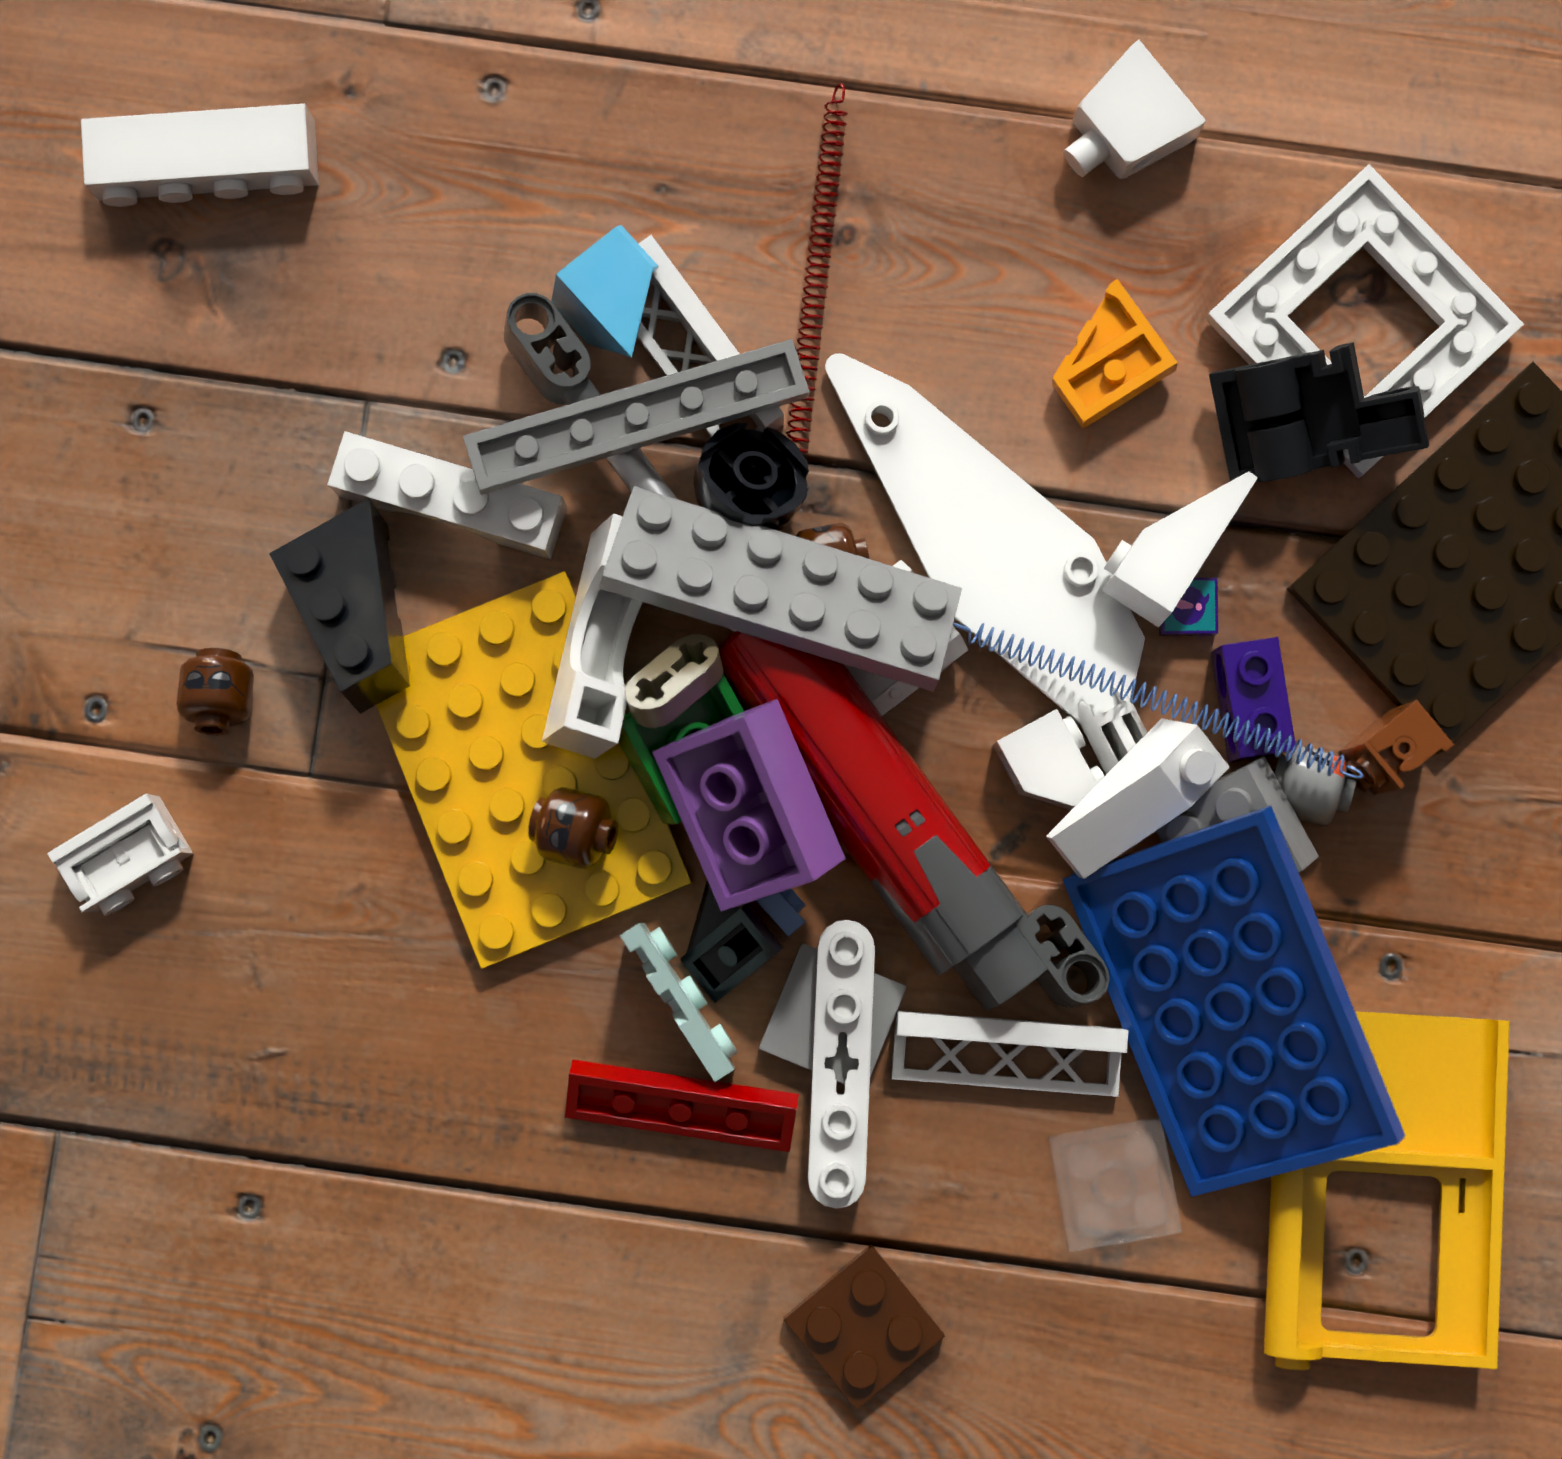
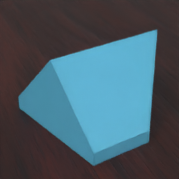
(606, 291)

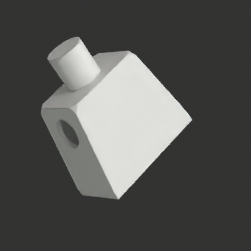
(1132, 117)

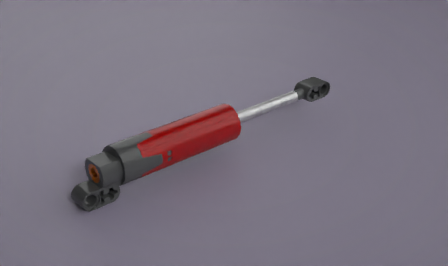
(861, 770)

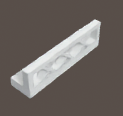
(698, 323)
(1009, 1031)

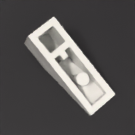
(1169, 553)
(1139, 795)

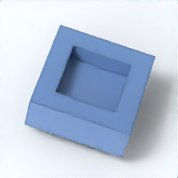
(784, 910)

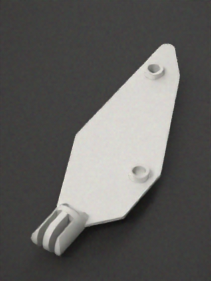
(1006, 549)

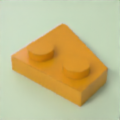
(1112, 359)

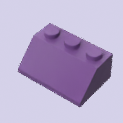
(749, 806)

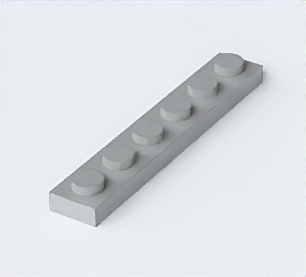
(636, 416)

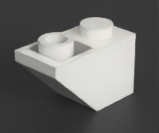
(1047, 761)

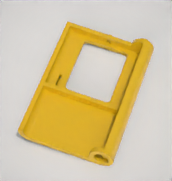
(1452, 1105)

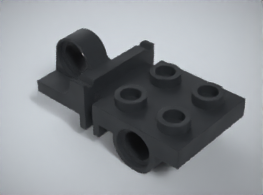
(1302, 414)

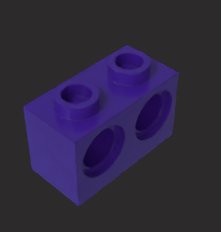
(1254, 688)

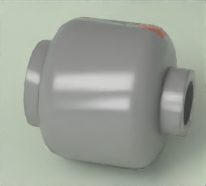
(1312, 793)

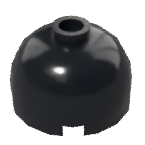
(751, 476)

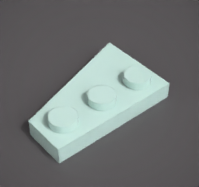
(684, 998)

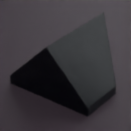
(726, 946)

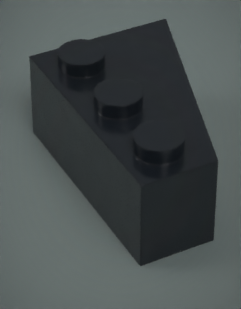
(348, 602)

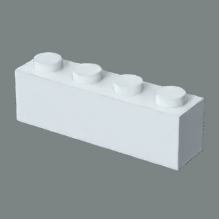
(199, 154)

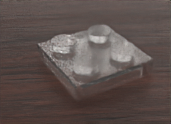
(1114, 1184)

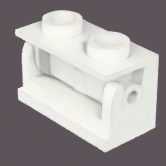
(121, 855)

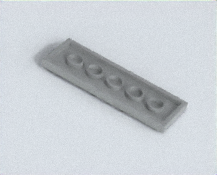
(782, 588)

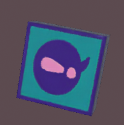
(1195, 612)

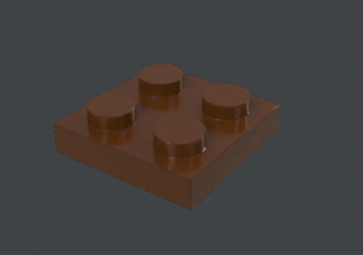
(864, 1326)

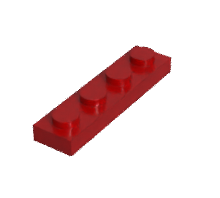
(681, 1105)

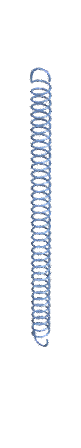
(1163, 695)

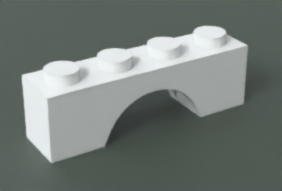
(448, 493)
(590, 682)

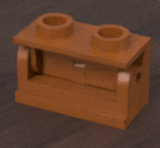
(1393, 745)

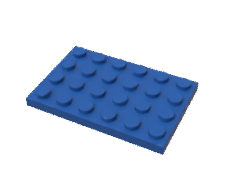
(1234, 1005)

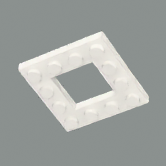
(1411, 252)

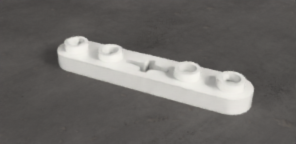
(841, 1120)

